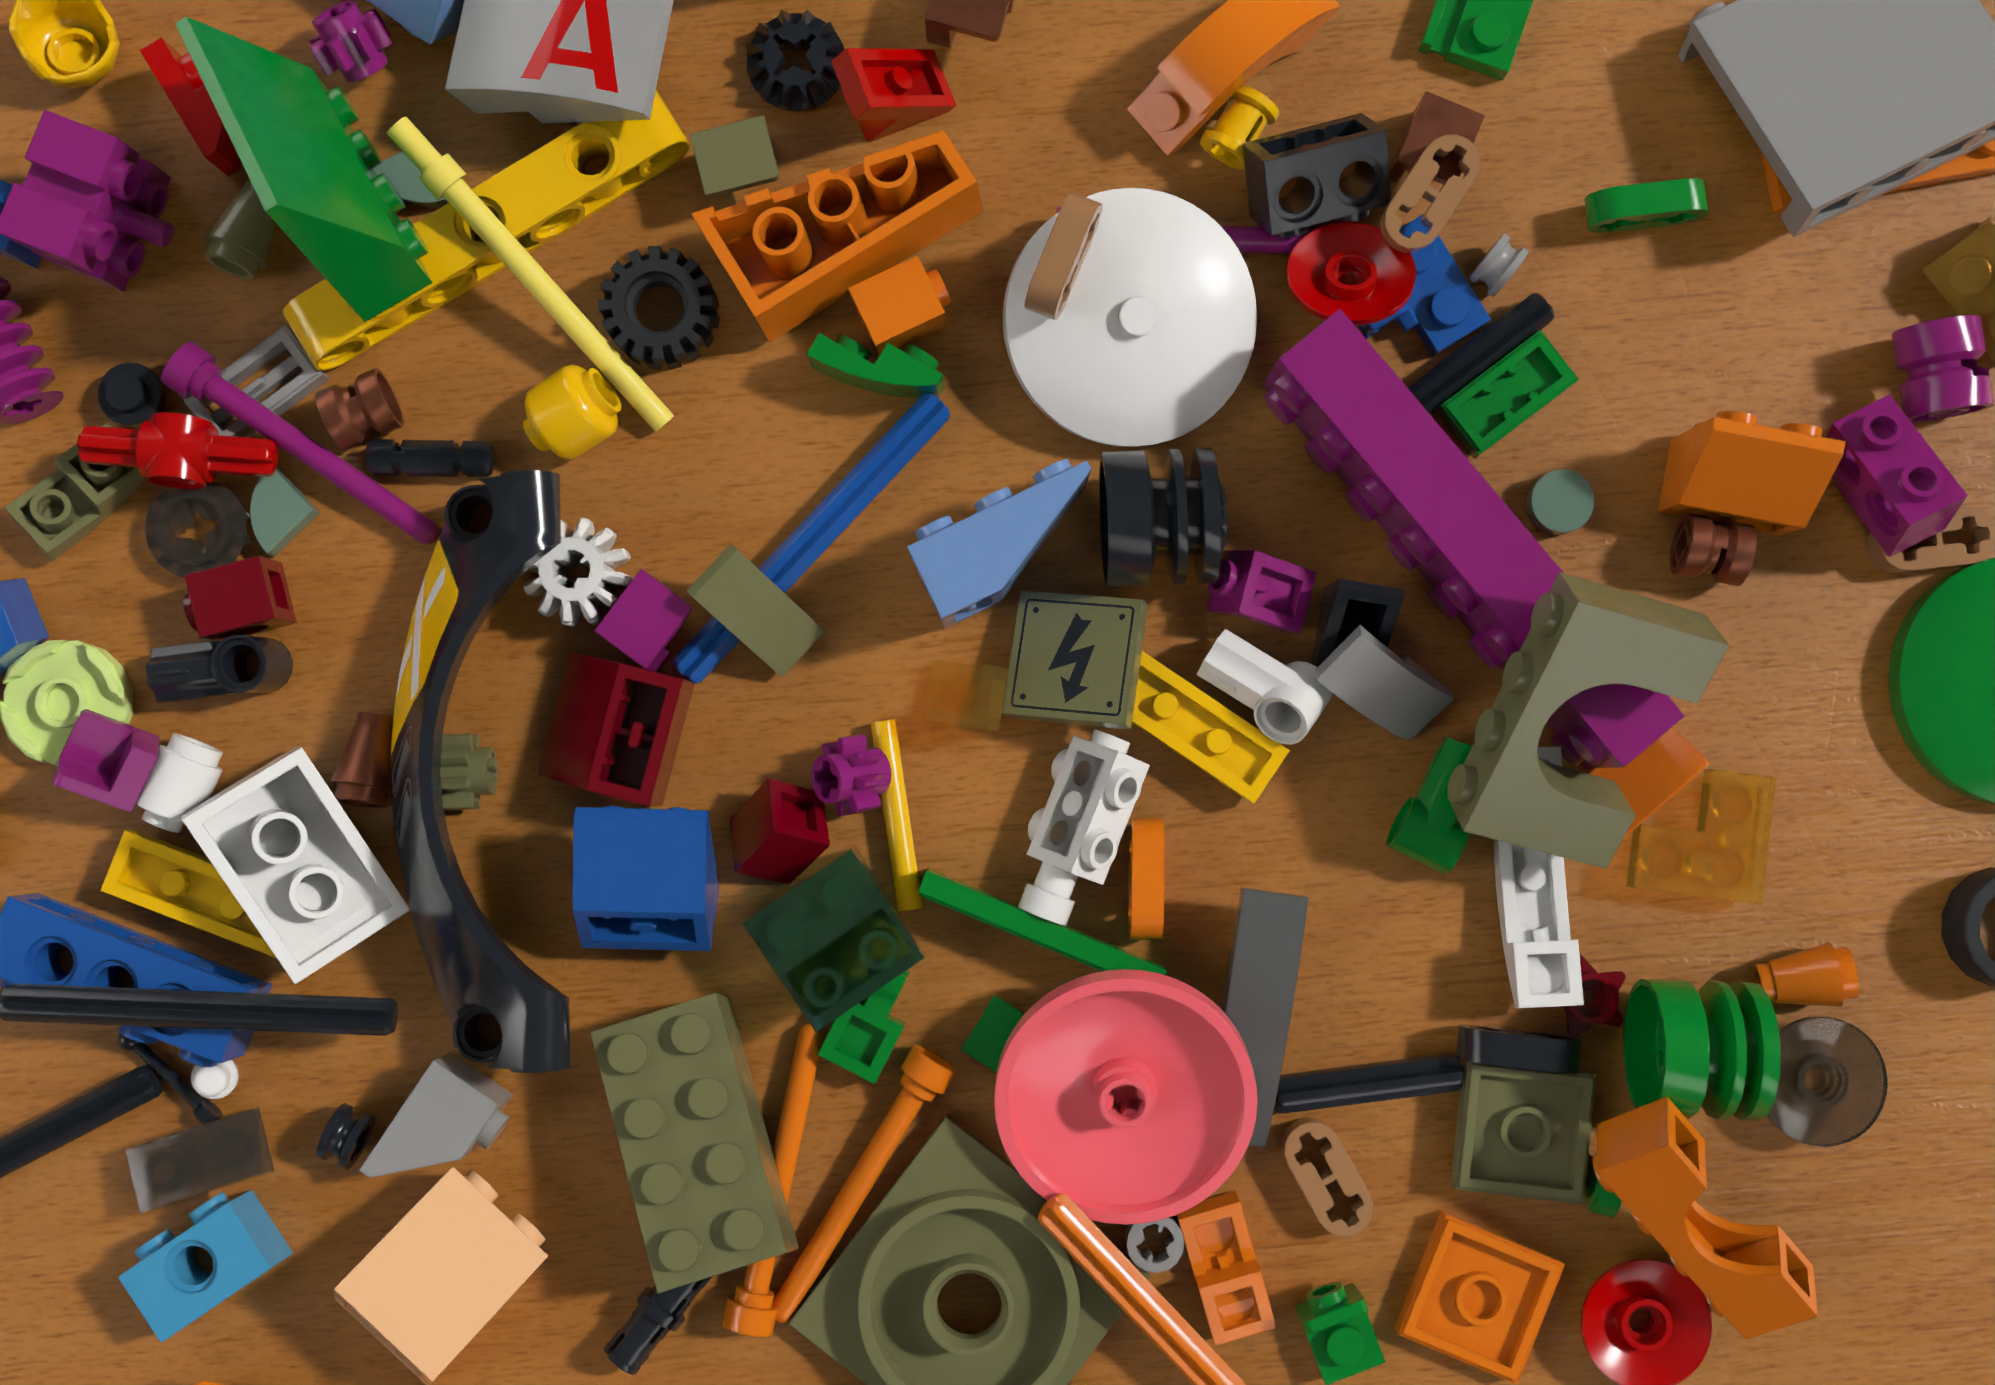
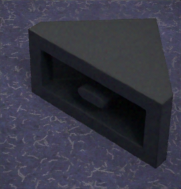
(1353, 604)

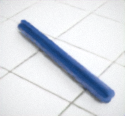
(824, 524)

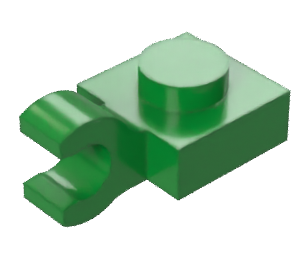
(866, 1033)

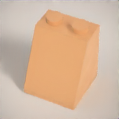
(441, 1273)

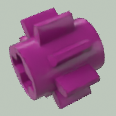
(350, 41)
(851, 775)

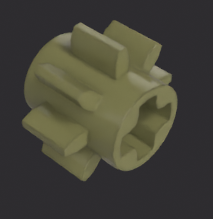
(466, 771)

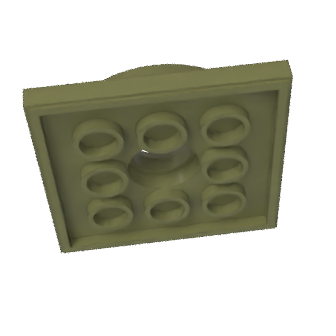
(946, 1217)

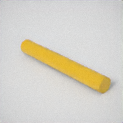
(898, 820)

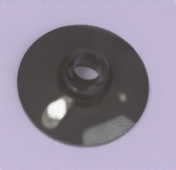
(1849, 1087)

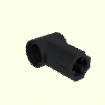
(217, 668)

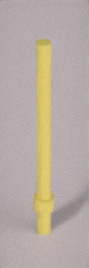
(445, 179)

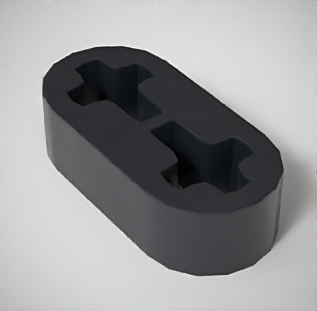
(1518, 1049)

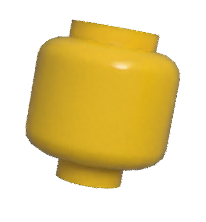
(571, 411)

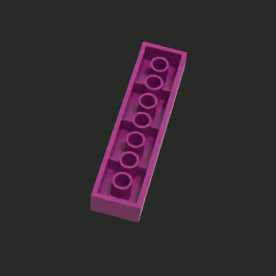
(1445, 524)

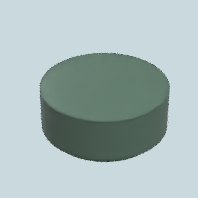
(1560, 502)

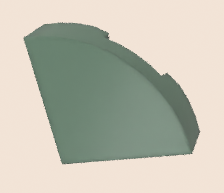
(406, 181)
(279, 512)

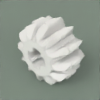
(586, 591)

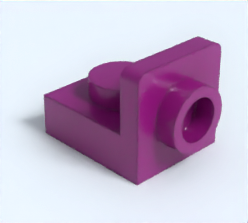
(1262, 590)

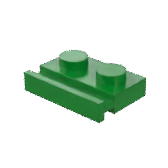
(1476, 33)

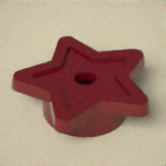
(1605, 1001)

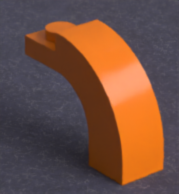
(1219, 60)

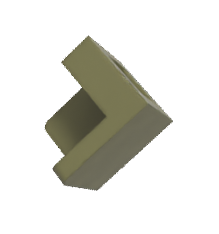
(734, 159)

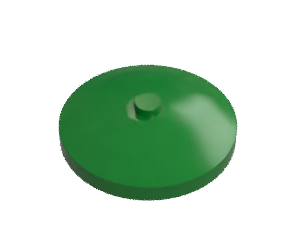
(1946, 680)

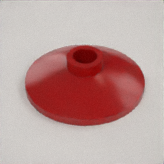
(1351, 271)
(1668, 1343)

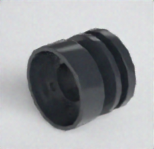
(1160, 517)

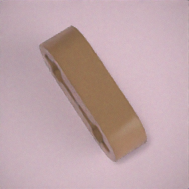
(1418, 185)
(1063, 255)
(1937, 555)
(1339, 1169)

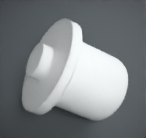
(215, 1081)

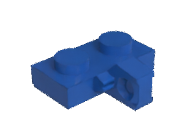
(1442, 300)

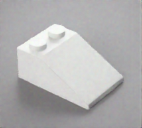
(295, 863)

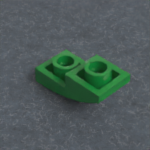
(894, 374)

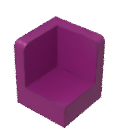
(645, 621)
(106, 760)

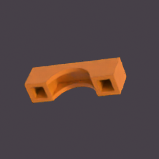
(1744, 1270)

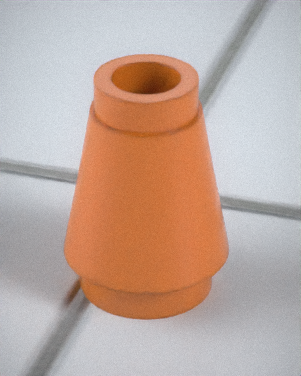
(1810, 977)

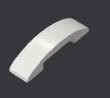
(1535, 922)

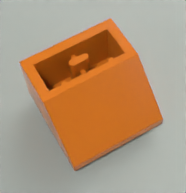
(1749, 472)

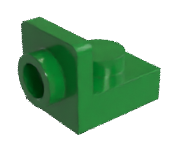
(1339, 1331)

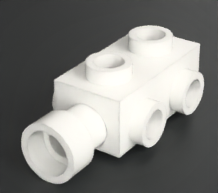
(1081, 821)

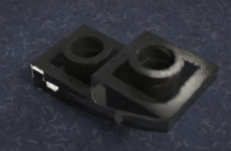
(199, 1160)

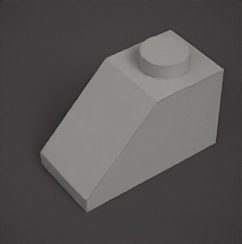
(441, 1119)

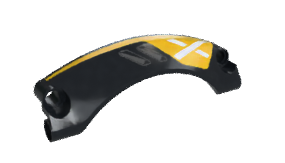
(462, 950)

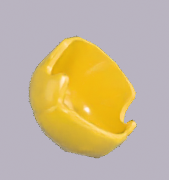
(65, 40)

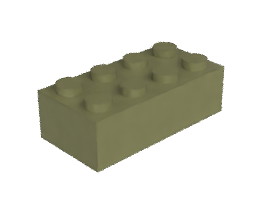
(693, 1141)

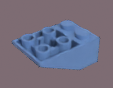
(983, 556)

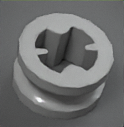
(1498, 264)
(1173, 1244)

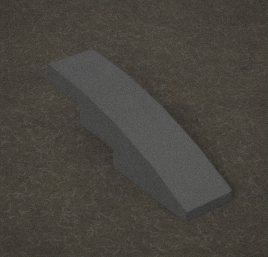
(1262, 987)

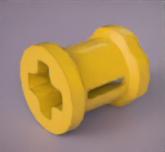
(1239, 123)

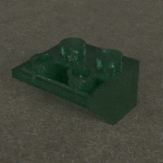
(835, 939)

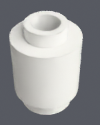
(179, 781)

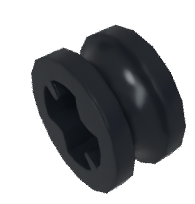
(345, 1136)

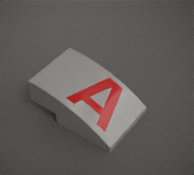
(560, 58)

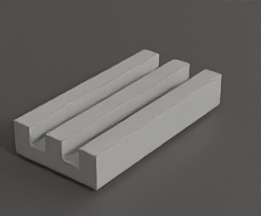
(250, 363)

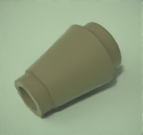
(241, 236)

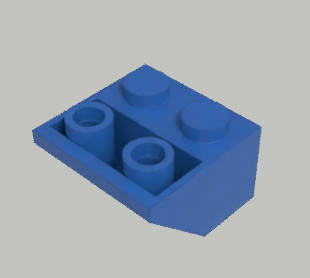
(644, 878)

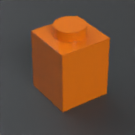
(901, 304)

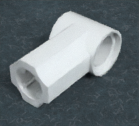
(1282, 696)

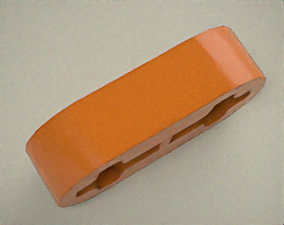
(1146, 878)

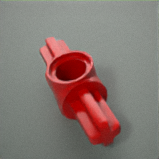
(178, 451)

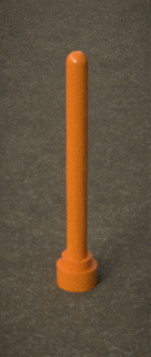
(922, 1079)
(751, 1308)

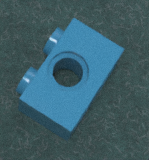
(172, 1286)

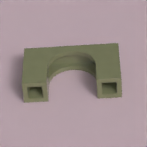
(1576, 641)

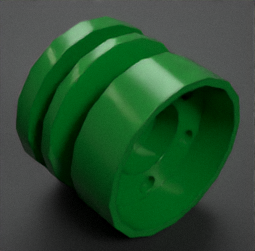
(1702, 1047)

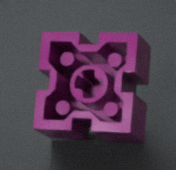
(87, 202)

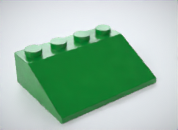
(312, 168)

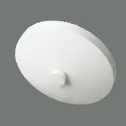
(1148, 329)

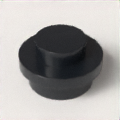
(131, 394)

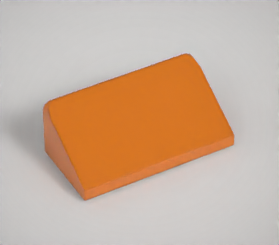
(1656, 774)

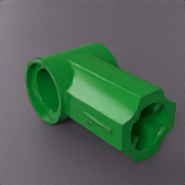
(1426, 823)

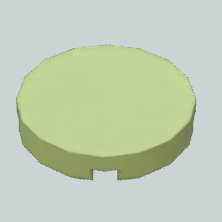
(51, 689)

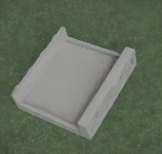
(1852, 91)

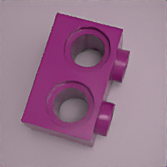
(1893, 476)

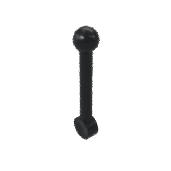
(203, 1109)

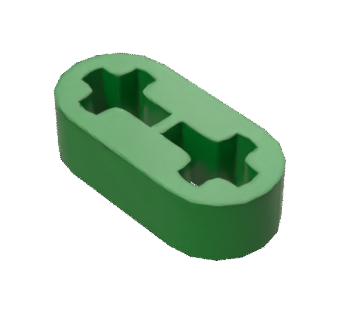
(1646, 205)

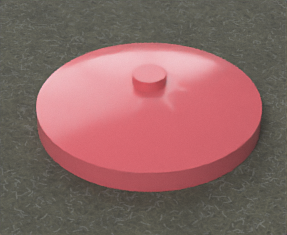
(1125, 1096)

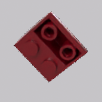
(615, 729)

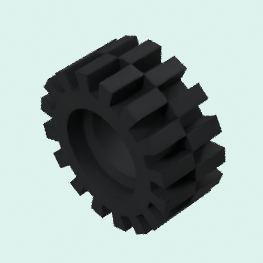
(633, 281)

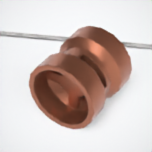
(357, 410)
(1713, 549)

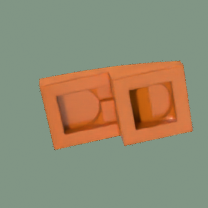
(1226, 1269)

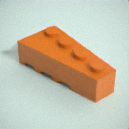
(819, 237)

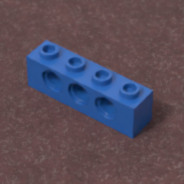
(37, 928)

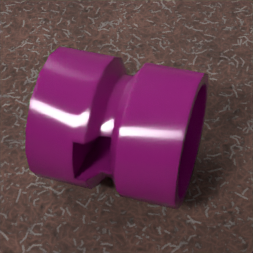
(1942, 368)

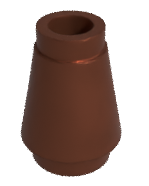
(364, 765)

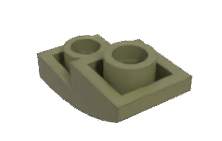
(72, 501)
(755, 610)

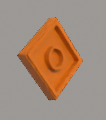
(1479, 1297)

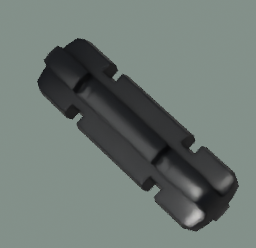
(429, 458)

